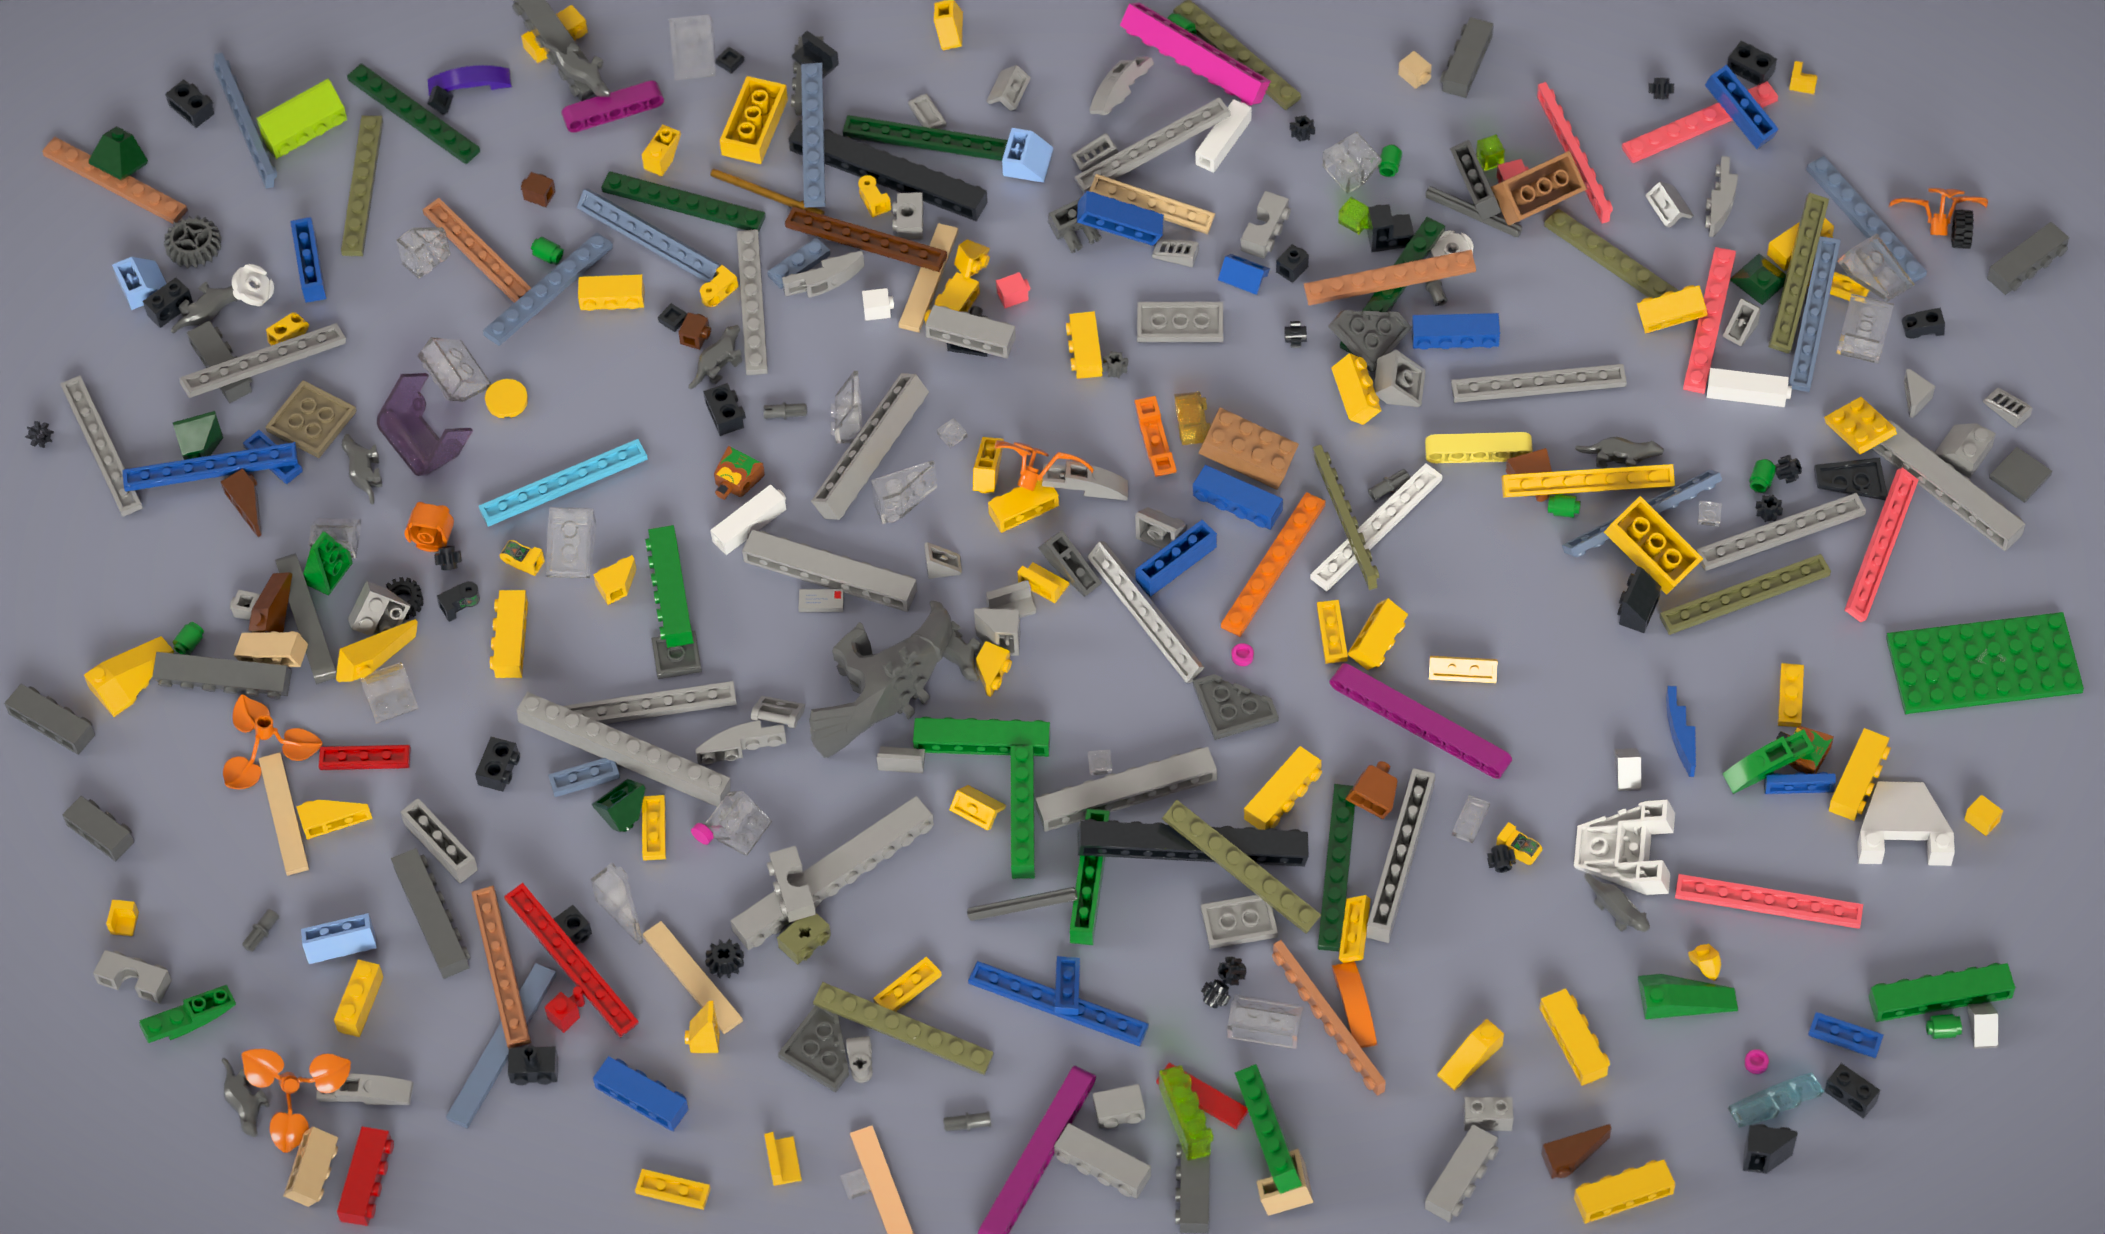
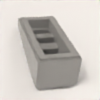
(1098, 143)
(1174, 257)
(2024, 410)

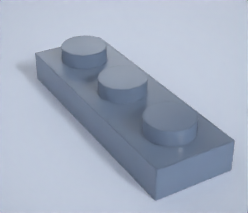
(799, 261)
(583, 776)

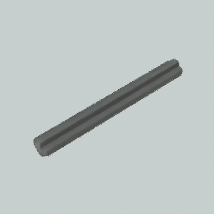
(1471, 211)
(1022, 903)

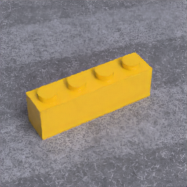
(510, 634)
(1859, 774)
(1283, 789)
(1574, 1037)
(1624, 1190)

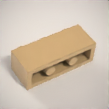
(272, 648)
(311, 1167)

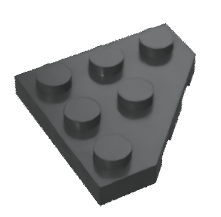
(1370, 333)
(1232, 707)
(818, 1049)

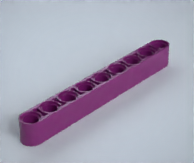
(1421, 721)
(1038, 1153)

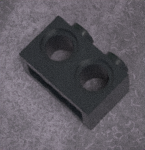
(1751, 63)
(190, 103)
(165, 302)
(721, 410)
(493, 763)
(570, 918)
(1852, 1090)

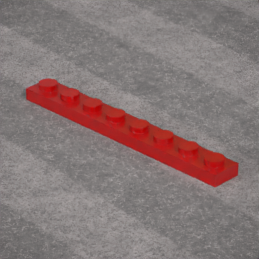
(571, 960)

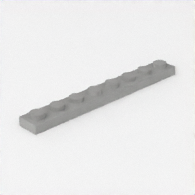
(1156, 143)
(752, 302)
(262, 360)
(1538, 383)
(100, 444)
(1781, 531)
(1145, 612)
(658, 703)

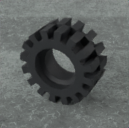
(1962, 229)
(410, 588)

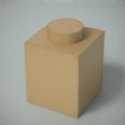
(1415, 70)

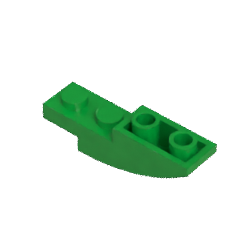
(1767, 760)
(188, 1017)

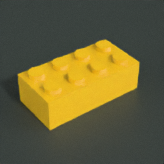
(753, 120)
(1653, 544)

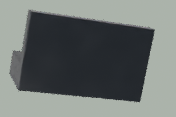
(816, 52)

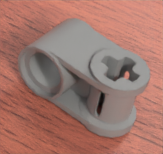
(860, 1056)

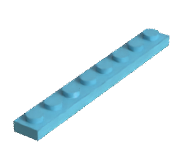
(562, 482)

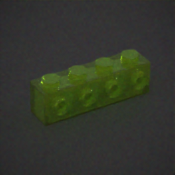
(1185, 1113)

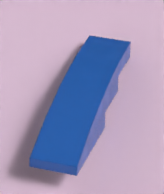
(1682, 735)

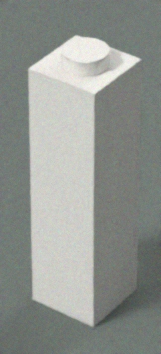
(1223, 136)
(1748, 387)
(752, 515)

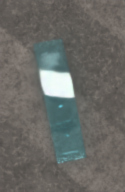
(1775, 1099)

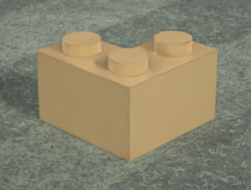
(1276, 1202)

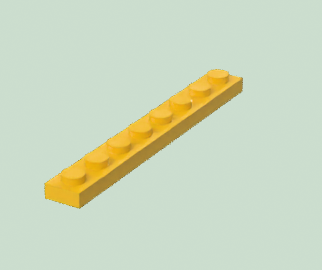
(1588, 480)

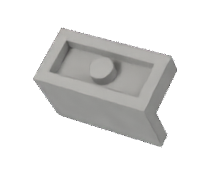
(1009, 87)
(1668, 203)
(1013, 596)
(901, 759)

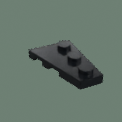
(1853, 477)

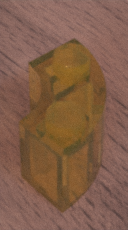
(1191, 417)

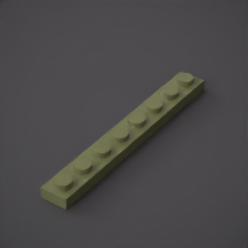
(1219, 38)
(362, 186)
(1607, 255)
(1798, 273)
(1343, 511)
(1745, 594)
(1241, 866)
(903, 1028)

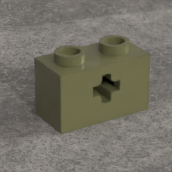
(804, 937)

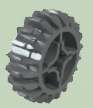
(183, 250)

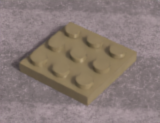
(311, 419)

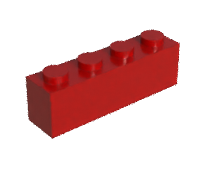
(364, 1176)

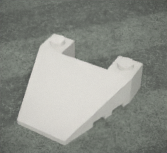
(1904, 813)
(1620, 847)

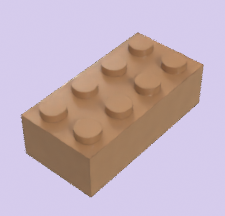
(1538, 188)
(1248, 448)

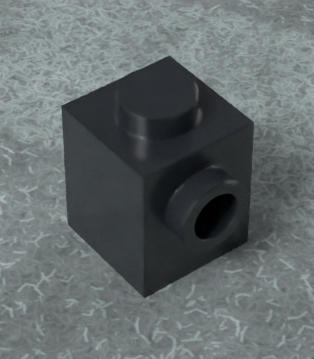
(1292, 263)

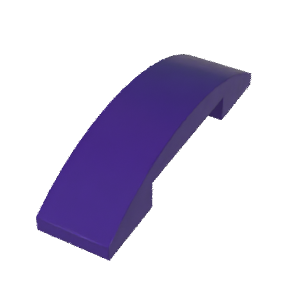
(471, 76)

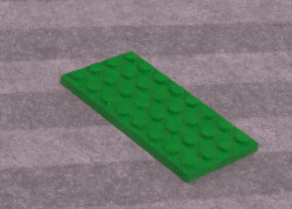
(1940, 668)

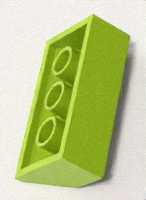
(301, 119)

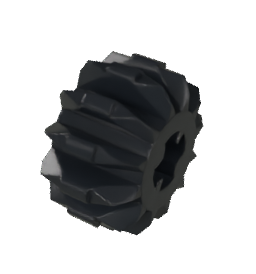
(724, 958)

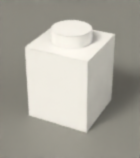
(877, 304)

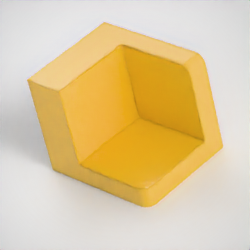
(1802, 81)
(1983, 815)
(122, 918)

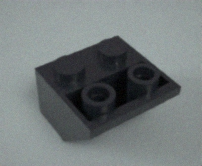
(1638, 601)
(1767, 1147)

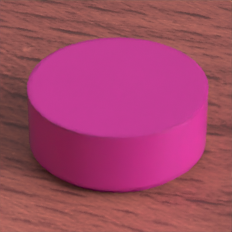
(1242, 654)
(702, 833)
(1756, 1061)

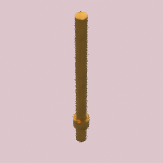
(762, 191)

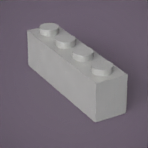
(970, 331)
(439, 840)
(1102, 1161)
(1461, 1173)

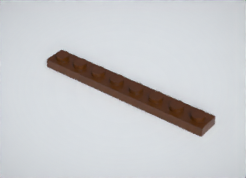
(866, 239)

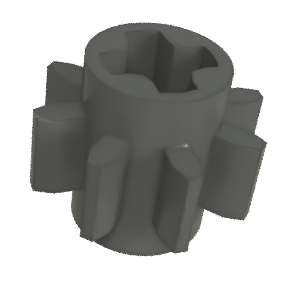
(1115, 364)

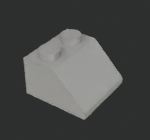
(1399, 380)
(1966, 447)
(1157, 528)

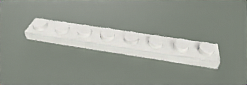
(1378, 525)

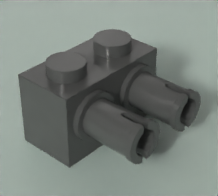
(1064, 224)

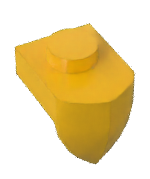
(1707, 960)

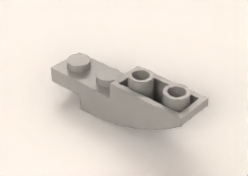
(1117, 82)
(1721, 198)
(832, 274)
(1078, 477)
(731, 742)
(371, 1090)

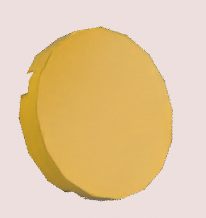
(506, 398)

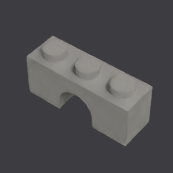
(1259, 239)
(796, 901)
(116, 967)

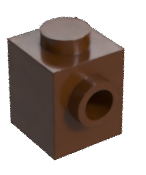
(538, 189)
(694, 330)

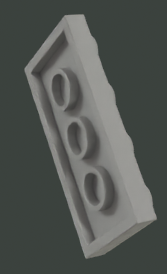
(1180, 322)

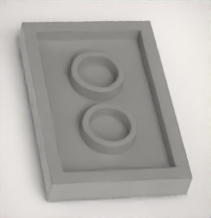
(1238, 921)

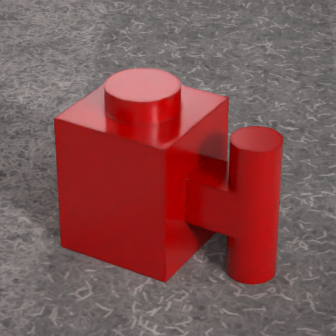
(563, 1010)

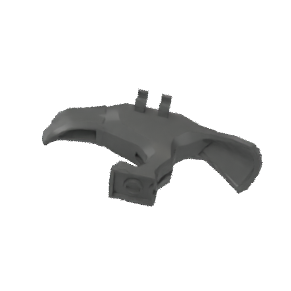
(882, 679)

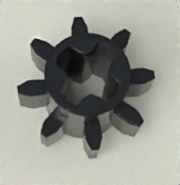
(1661, 88)
(1302, 128)
(1295, 334)
(35, 430)
(1788, 469)
(1769, 508)
(448, 558)
(1501, 858)
(1232, 970)
(1215, 993)

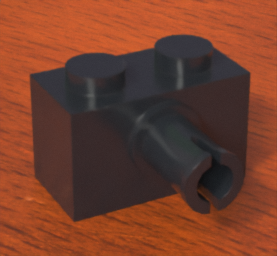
(533, 1065)

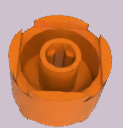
(429, 526)

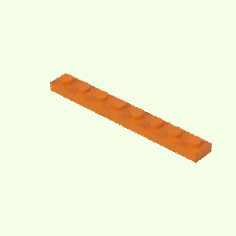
(1273, 564)

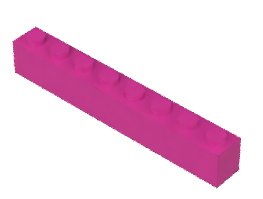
(1194, 53)

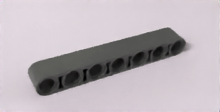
(307, 620)

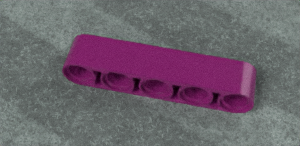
(616, 106)

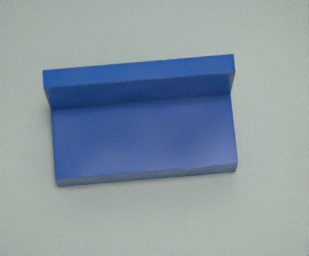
(1242, 273)

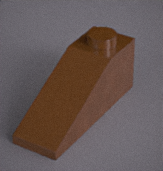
(243, 495)
(272, 604)
(1569, 1153)

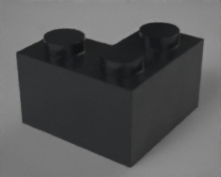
(1388, 231)

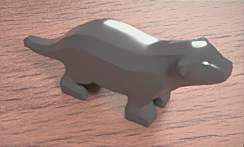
(580, 69)
(205, 308)
(717, 356)
(1621, 451)
(360, 466)
(962, 653)
(1618, 905)
(242, 1100)

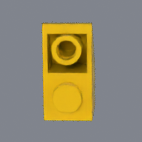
(948, 23)
(661, 150)
(971, 258)
(616, 579)
(991, 666)

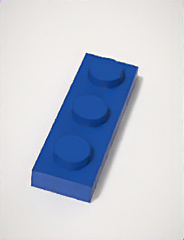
(285, 473)
(1800, 783)
(1067, 985)
(1845, 1035)

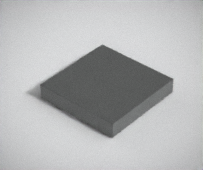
(2020, 474)
(676, 660)

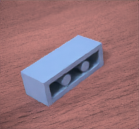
(338, 938)

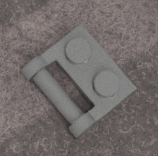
(777, 711)

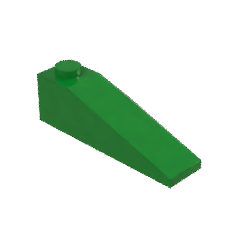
(326, 564)
(1676, 996)

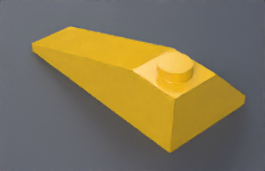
(370, 653)
(125, 675)

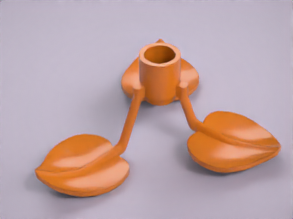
(1939, 222)
(1030, 475)
(251, 715)
(263, 1066)

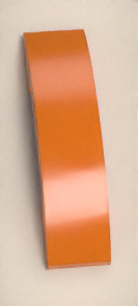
(1154, 436)
(1355, 1003)

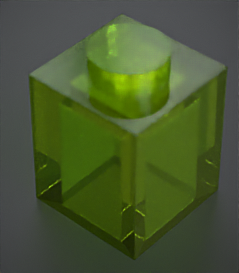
(1490, 152)
(1354, 215)

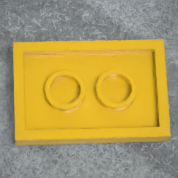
(1860, 425)

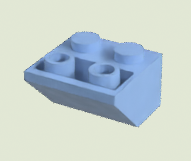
(1026, 156)
(138, 279)

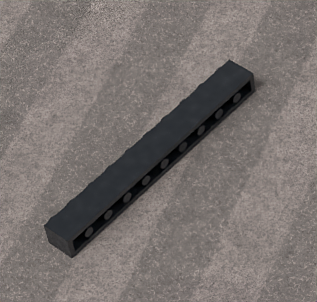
(897, 173)
(1165, 843)

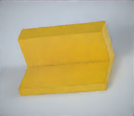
(1043, 581)
(976, 806)
(782, 1159)

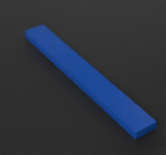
(209, 466)
(1043, 998)

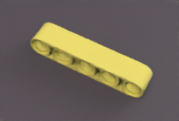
(1476, 447)

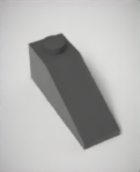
(1069, 563)

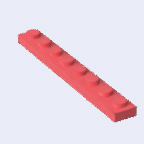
(1690, 126)
(1571, 143)
(1708, 326)
(1881, 545)
(1769, 901)

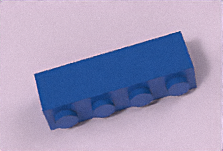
(1741, 107)
(1120, 218)
(308, 259)
(1455, 331)
(1237, 497)
(1176, 558)
(641, 1093)

